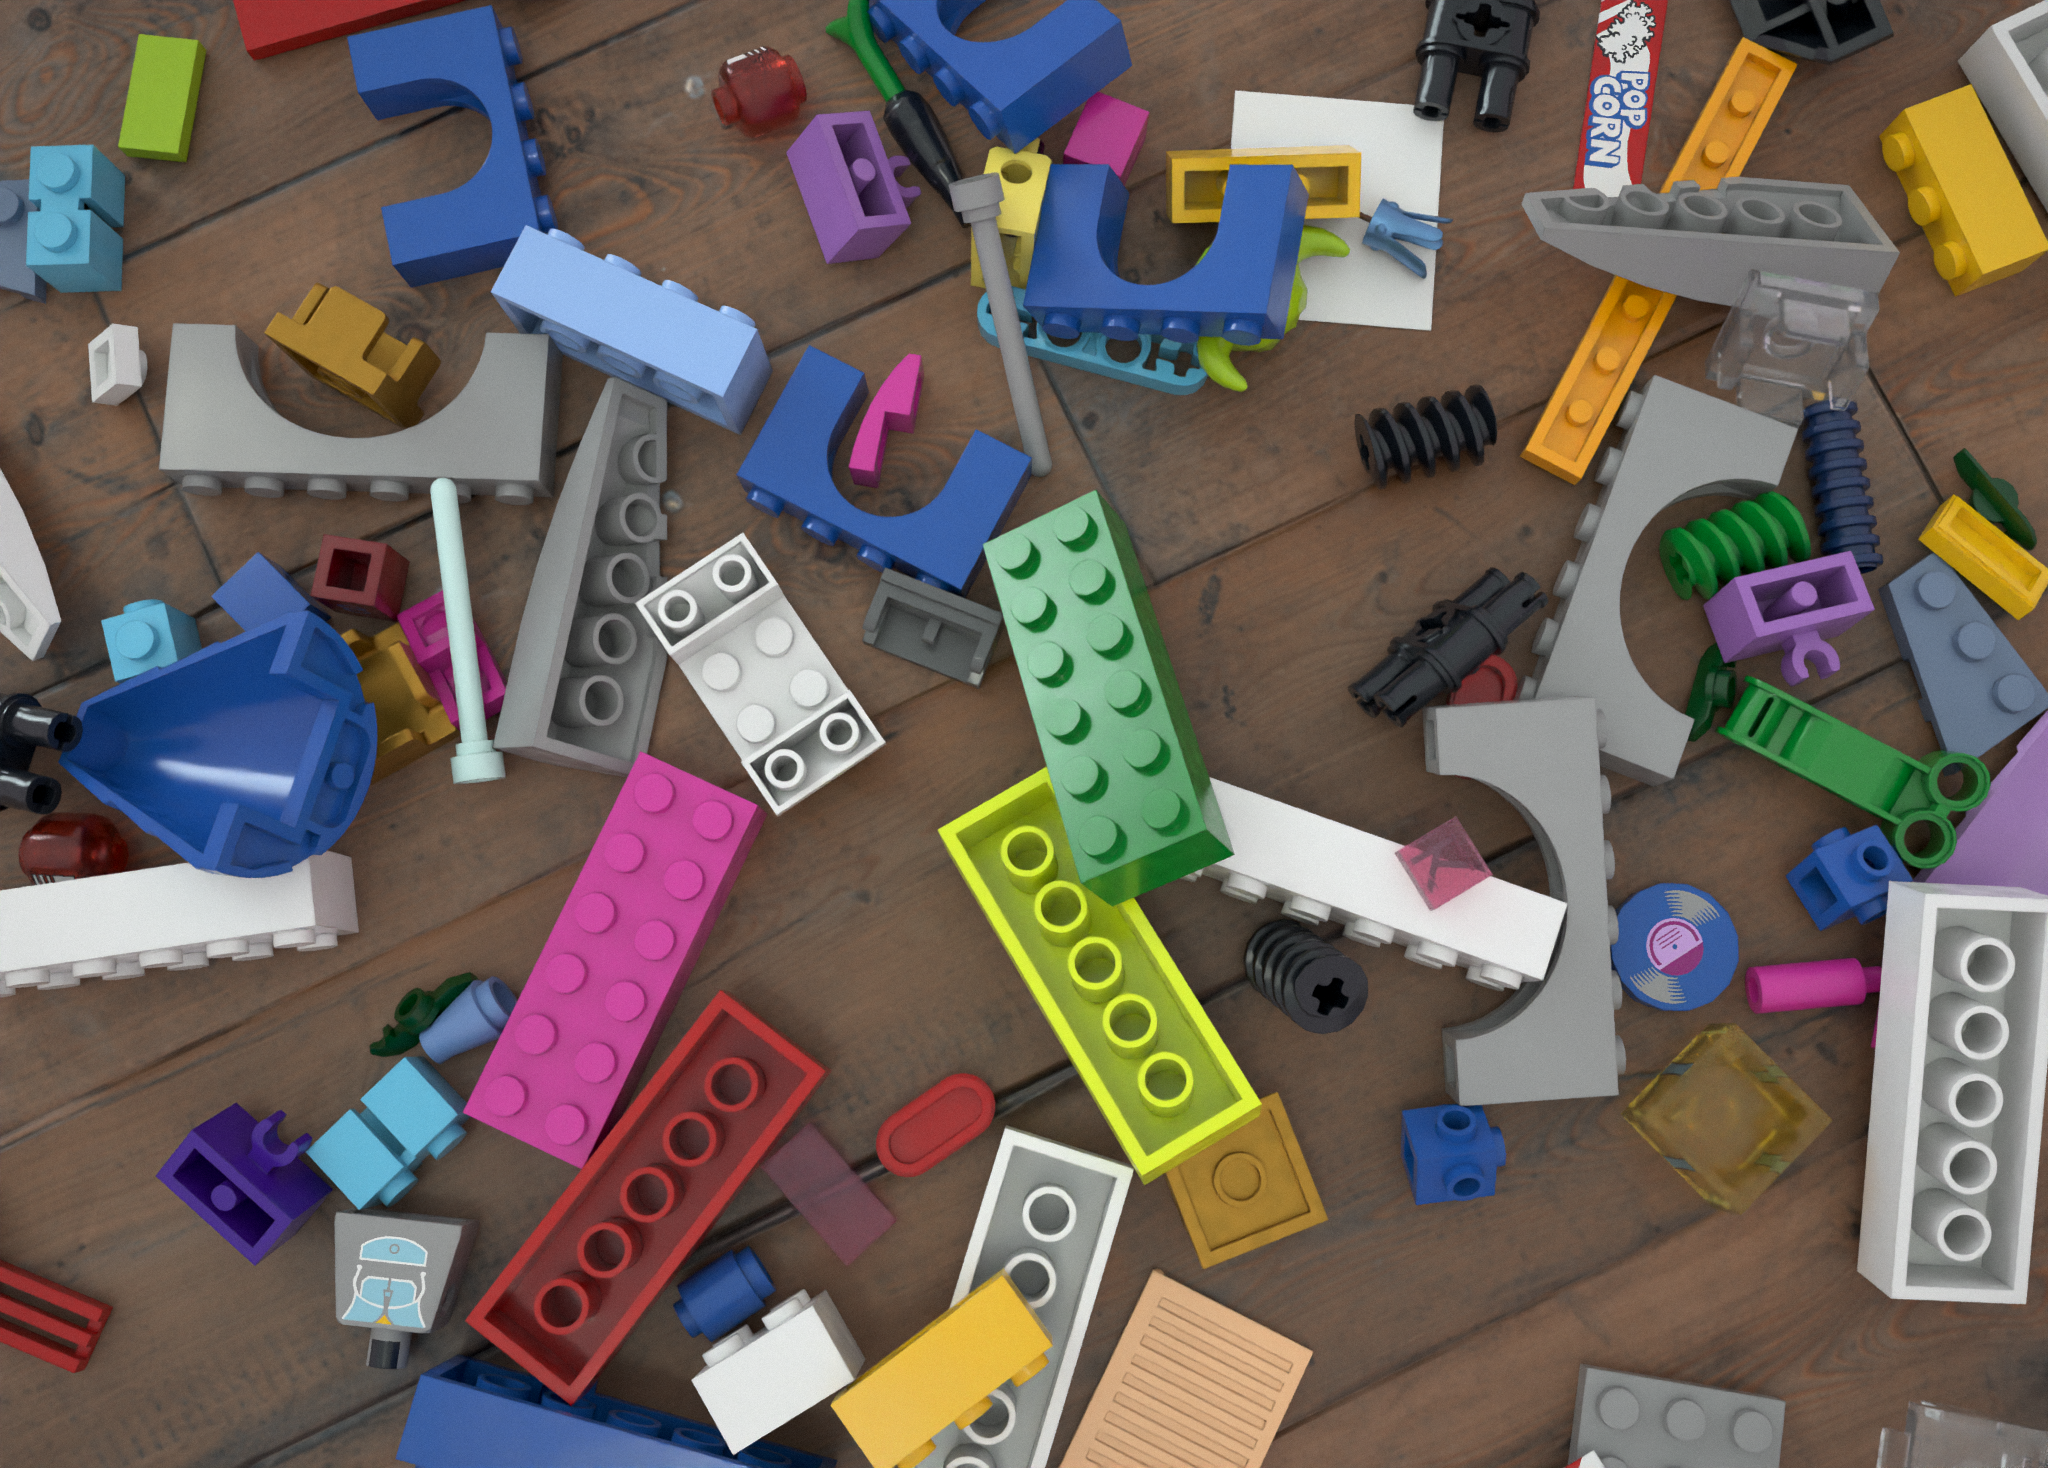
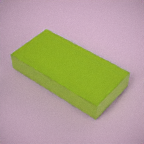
(162, 98)

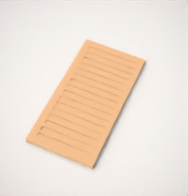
(1187, 1387)

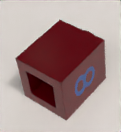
(360, 577)

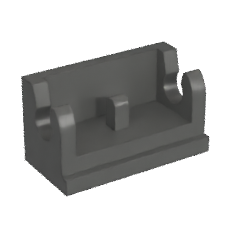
(932, 628)

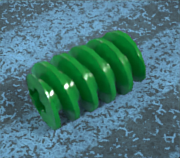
(1733, 541)

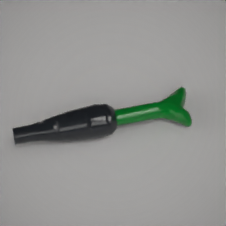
(906, 112)

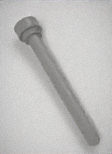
(979, 204)

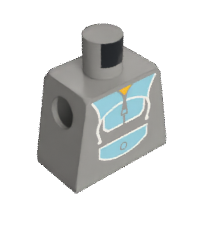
(398, 1275)

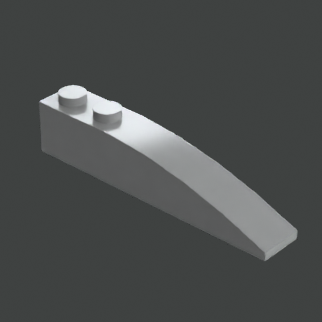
(1711, 238)
(584, 653)

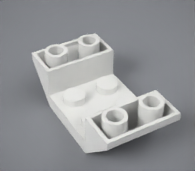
(760, 674)

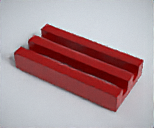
(64, 1297)

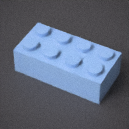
(635, 327)

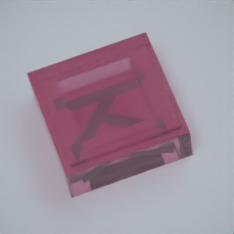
(1443, 863)

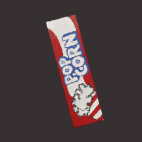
(1620, 95)

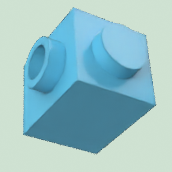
(148, 637)

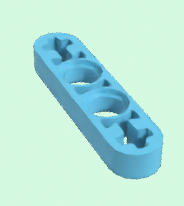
(1091, 355)

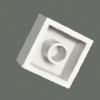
(778, 1371)

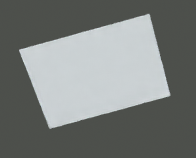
(1397, 164)

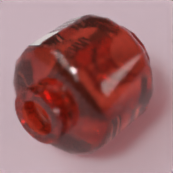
(759, 92)
(71, 848)

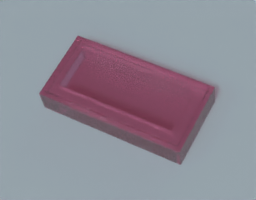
(829, 1193)

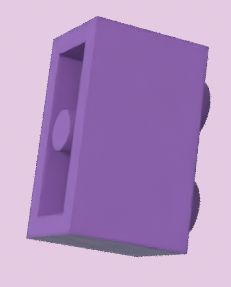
(850, 186)
(1790, 612)

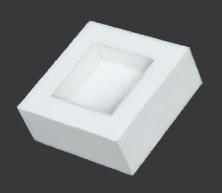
(116, 364)

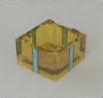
(1726, 1117)

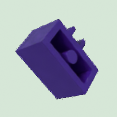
(246, 1180)

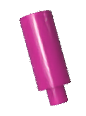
(1810, 985)

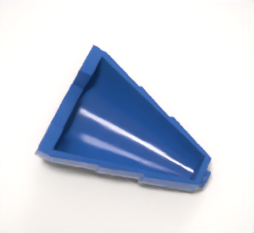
(237, 749)

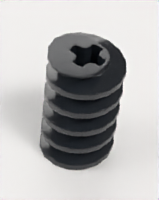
(1426, 433)
(1305, 976)

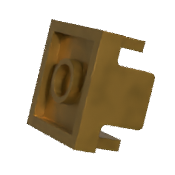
(346, 348)
(404, 698)
(1246, 1188)

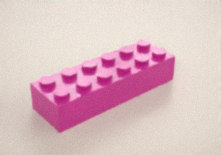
(616, 961)

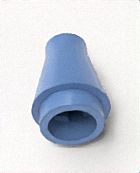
(469, 1020)

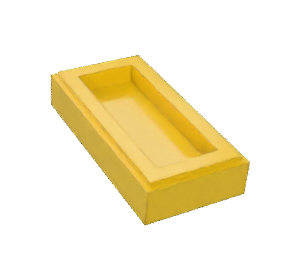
(1986, 556)

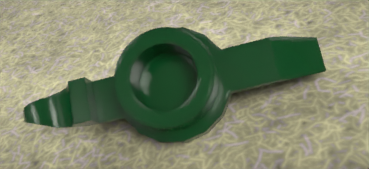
(1995, 499)
(1712, 689)
(416, 1013)

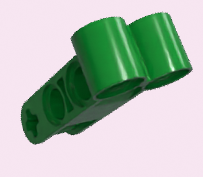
(1858, 768)

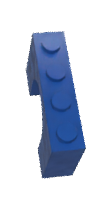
(467, 64)
(1011, 84)
(1232, 293)
(794, 474)

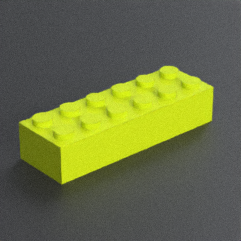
(1101, 983)

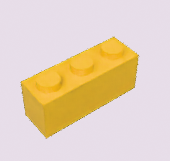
(1199, 179)
(1963, 190)
(944, 1374)

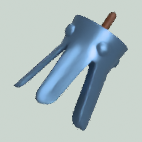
(1394, 223)

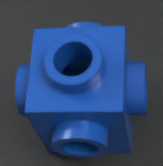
(1847, 877)
(1450, 1153)

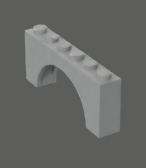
(486, 441)
(1670, 451)
(1560, 1031)

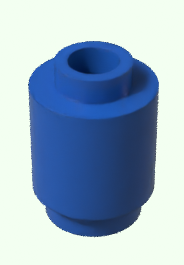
(723, 1294)

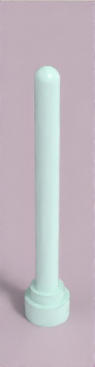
(475, 756)

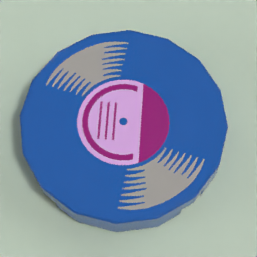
(1674, 947)

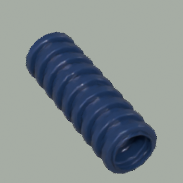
(1840, 484)

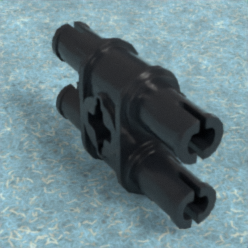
(1496, 56)
(1447, 645)
(22, 728)

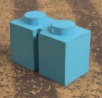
(64, 241)
(405, 1120)

